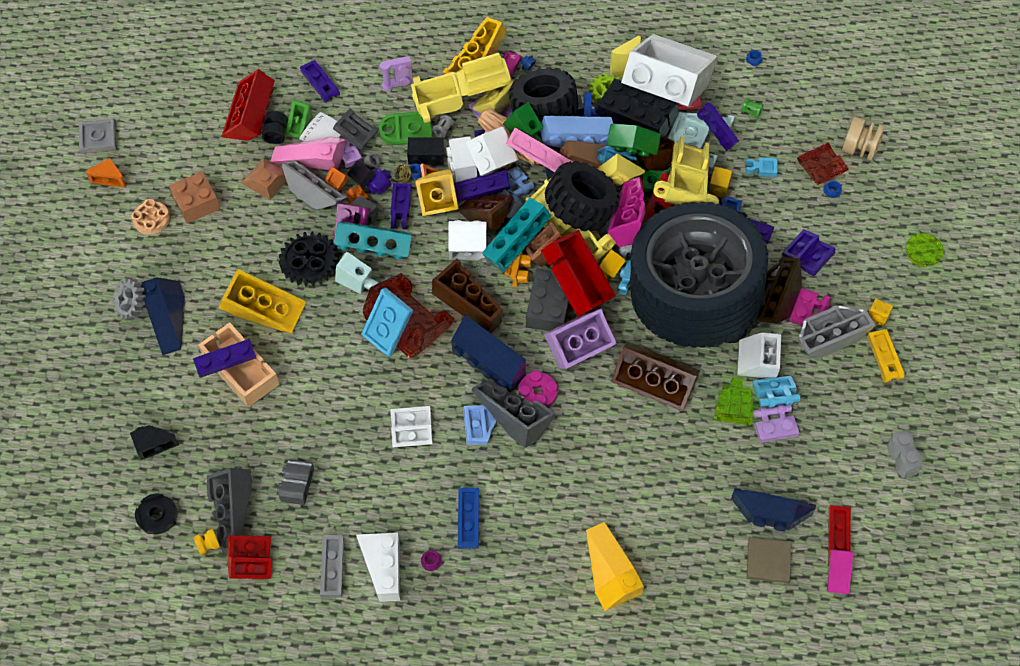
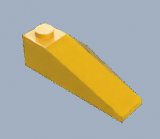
(612, 571)

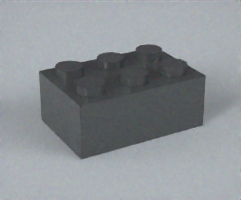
(547, 302)

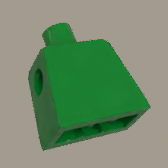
(525, 121)

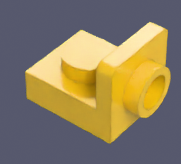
(879, 312)

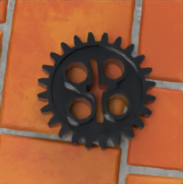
(309, 259)

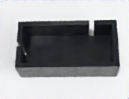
(638, 108)

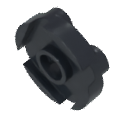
(157, 525)

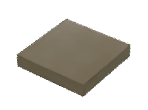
(768, 560)

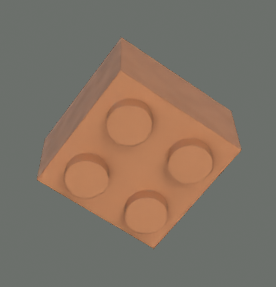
(194, 197)

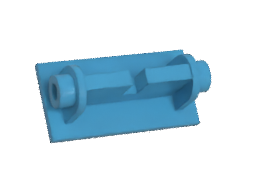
(608, 152)

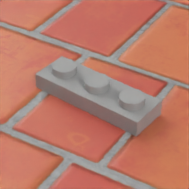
(332, 566)

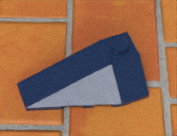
(165, 308)

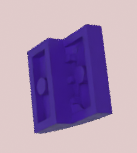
(810, 250)

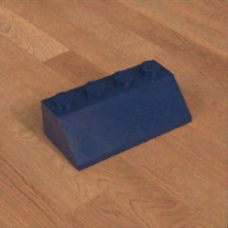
(488, 354)

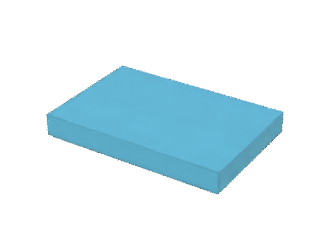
(387, 322)

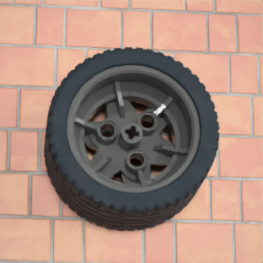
(717, 301)

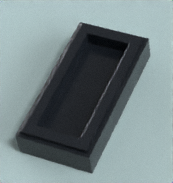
(360, 174)

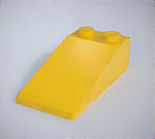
(261, 302)

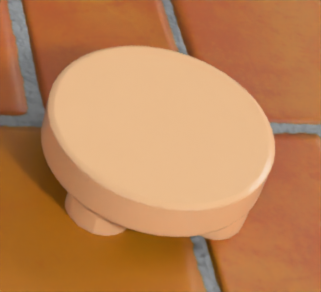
(150, 217)

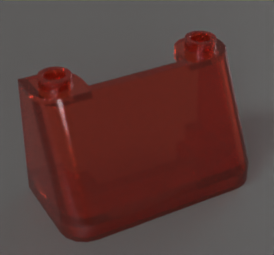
(422, 326)

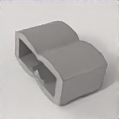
(906, 457)

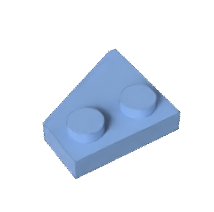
(478, 424)

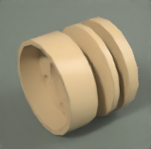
(863, 138)

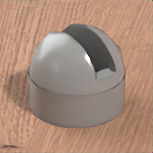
(376, 161)

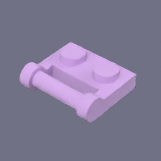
(402, 72)

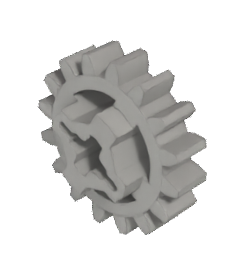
(129, 299)

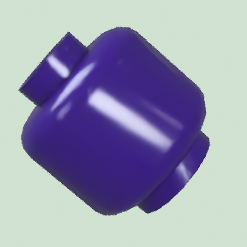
(379, 182)

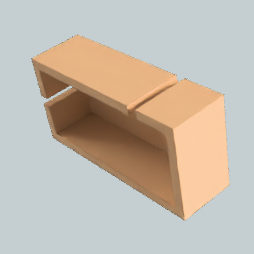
(247, 380)

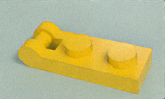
(885, 355)

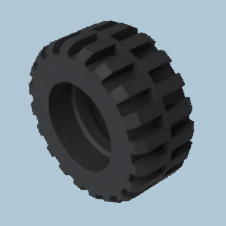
(547, 91)
(582, 196)

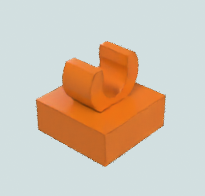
(336, 178)
(353, 193)

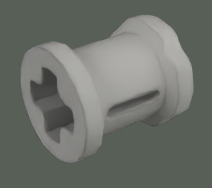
(443, 126)

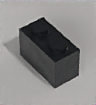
(425, 150)

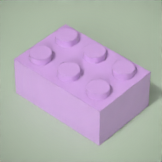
(580, 338)

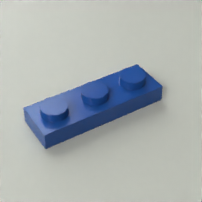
(468, 518)

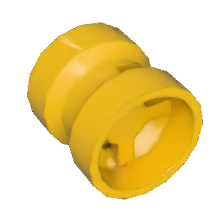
(206, 541)

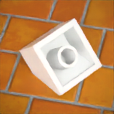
(491, 151)

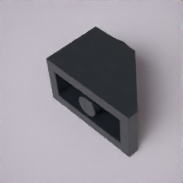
(152, 441)

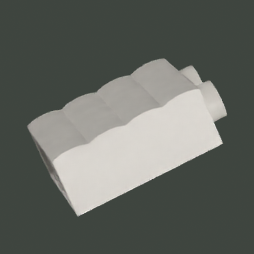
(669, 69)

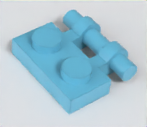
(775, 387)

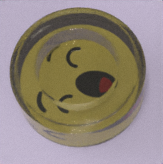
(402, 173)

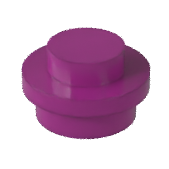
(431, 560)

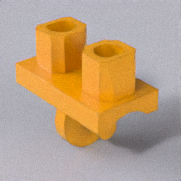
(517, 274)

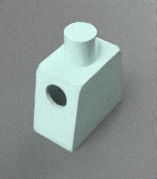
(354, 274)

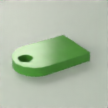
(403, 126)

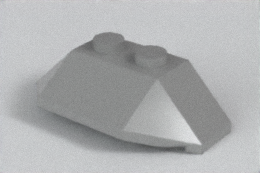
(310, 186)
(834, 330)

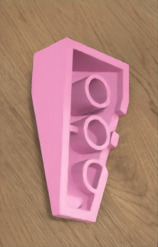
(316, 153)

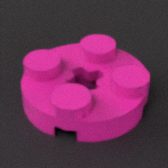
(539, 380)

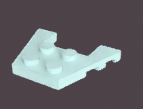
(695, 132)

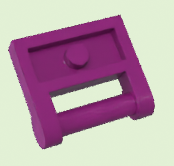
(347, 213)

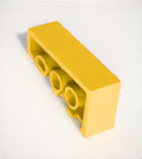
(483, 43)

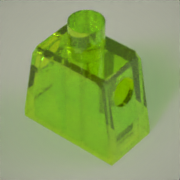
(735, 404)

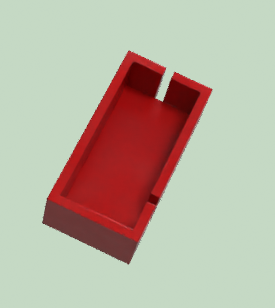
(578, 273)

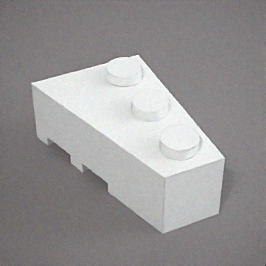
(383, 563)

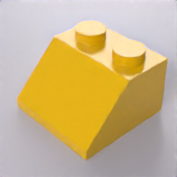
(436, 192)

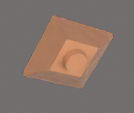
(265, 179)
(541, 240)

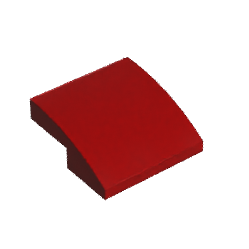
(249, 557)

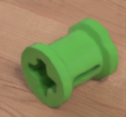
(752, 108)

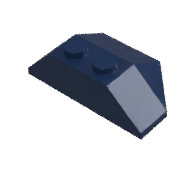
(771, 509)

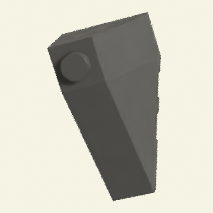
(518, 417)
(231, 494)

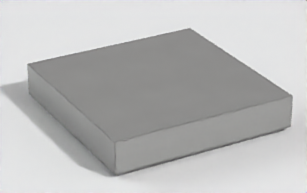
(97, 136)

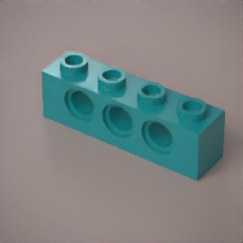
(516, 234)
(343, 241)

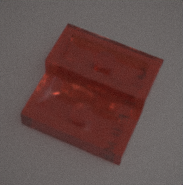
(822, 164)

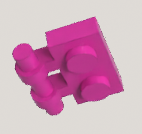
(804, 305)

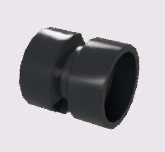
(274, 127)

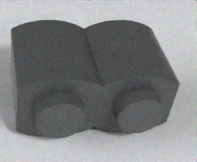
(295, 482)

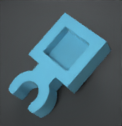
(765, 167)
(626, 279)

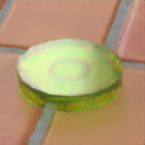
(924, 250)

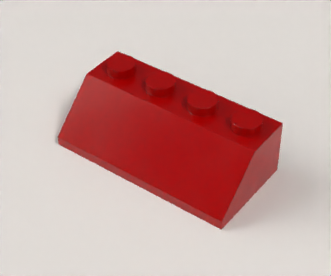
(248, 107)

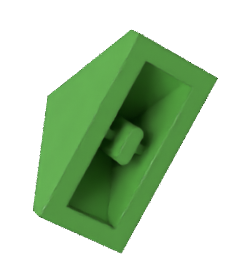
(299, 118)

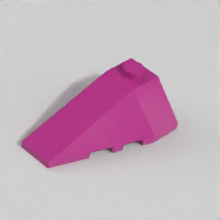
(629, 213)

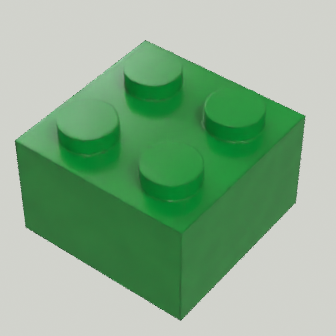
(633, 140)

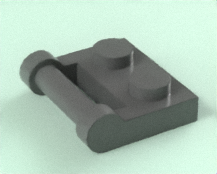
(353, 131)

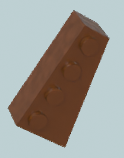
(466, 296)

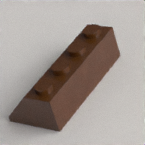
(655, 376)

